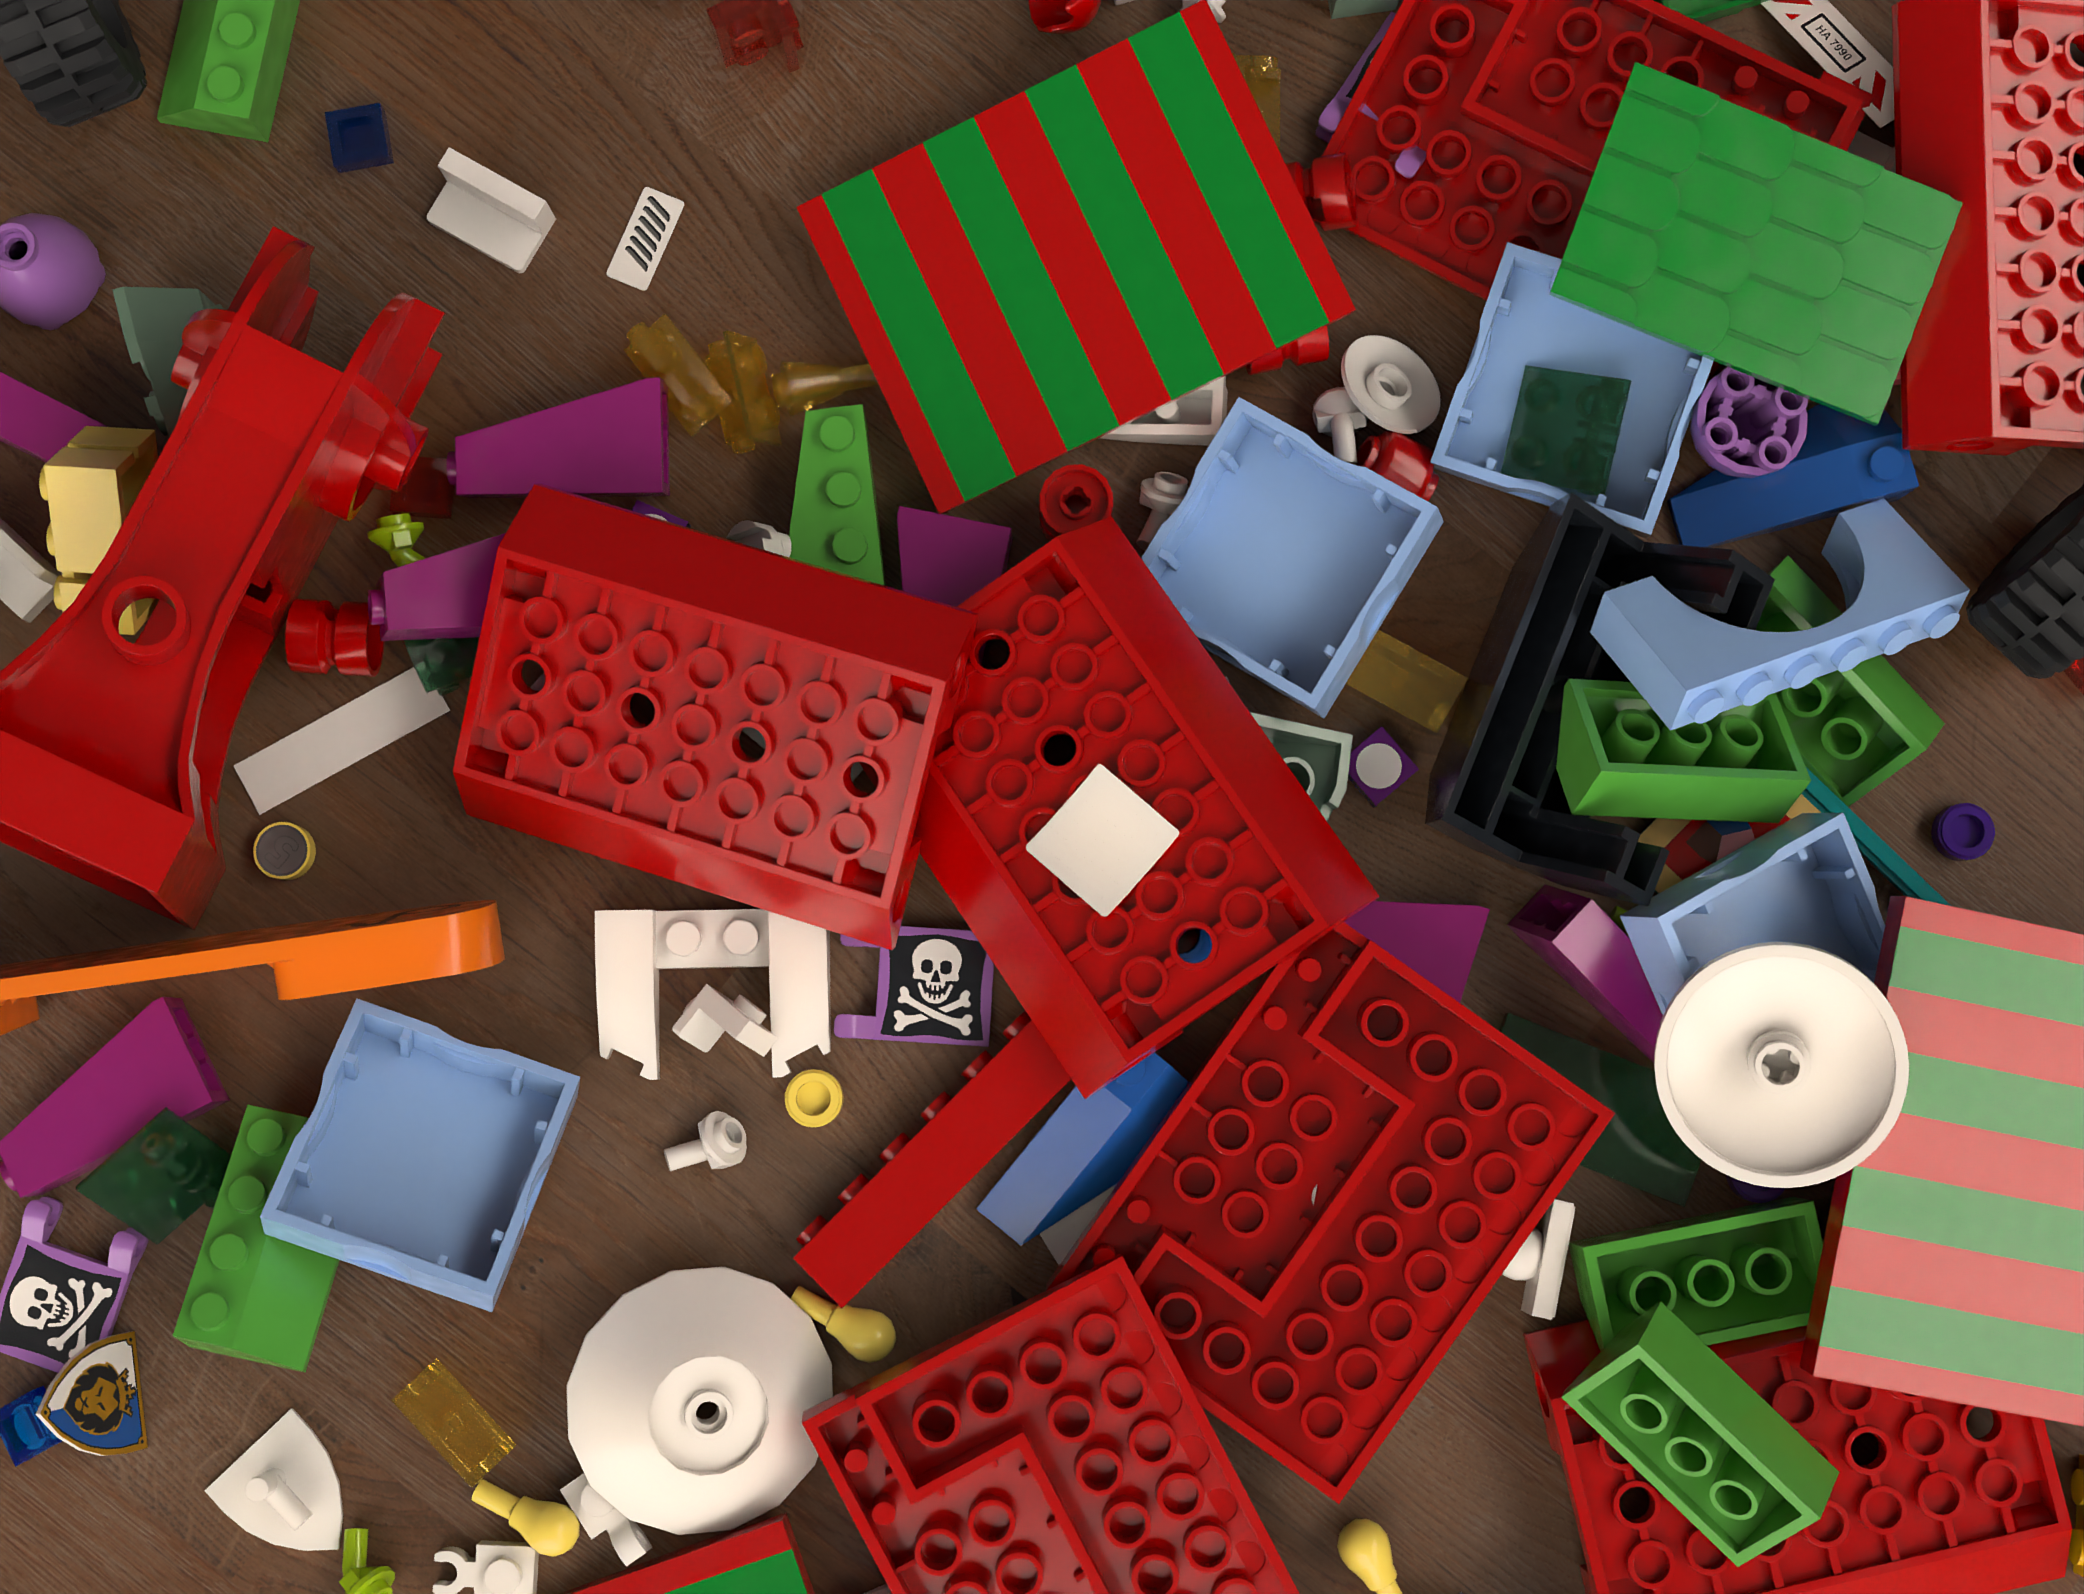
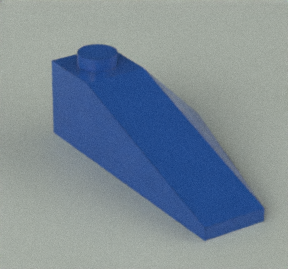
(1082, 1149)

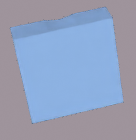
(1538, 330)
(1288, 555)
(1785, 886)
(421, 1156)

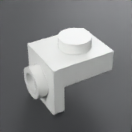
(713, 1013)

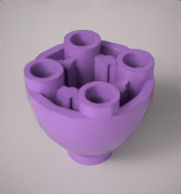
(46, 270)
(1747, 425)

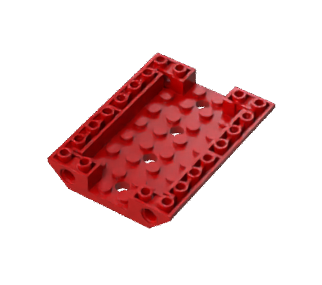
(1994, 121)
(717, 645)
(1136, 690)
(1917, 1520)

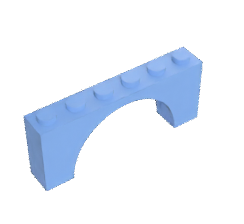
(1701, 666)

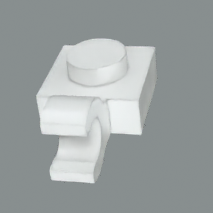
(600, 1515)

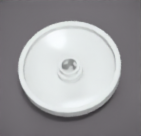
(1781, 1064)

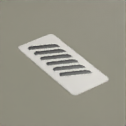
(645, 238)

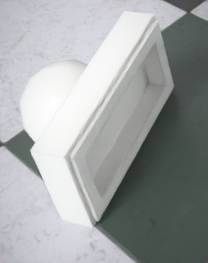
(1543, 1260)

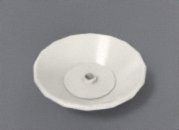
(662, 1356)

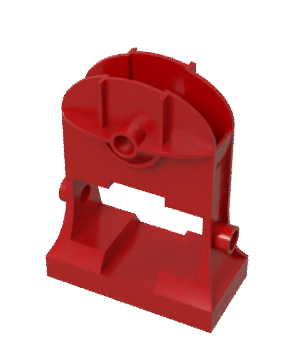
(109, 740)

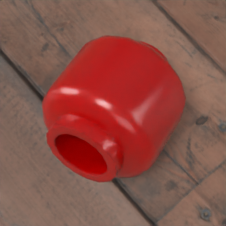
(1400, 461)

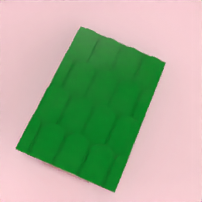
(1755, 245)

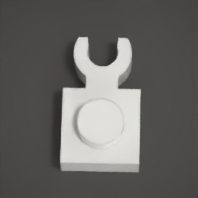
(497, 1569)

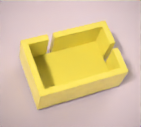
(88, 498)

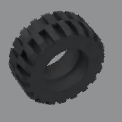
(71, 56)
(2036, 595)

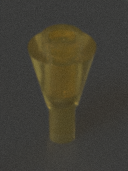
(808, 385)

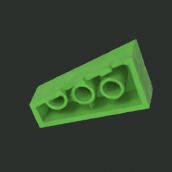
(836, 497)

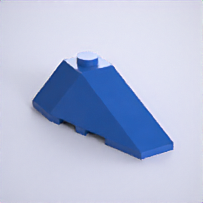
(1834, 471)

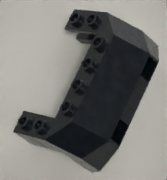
(1498, 762)

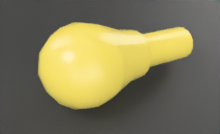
(861, 1331)
(545, 1525)
(1368, 1554)

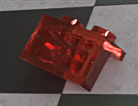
(751, 27)

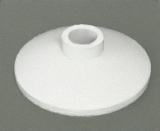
(1390, 384)

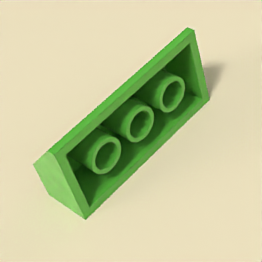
(228, 66)
(1851, 723)
(1628, 763)
(1716, 1271)
(249, 1289)
(1702, 1436)

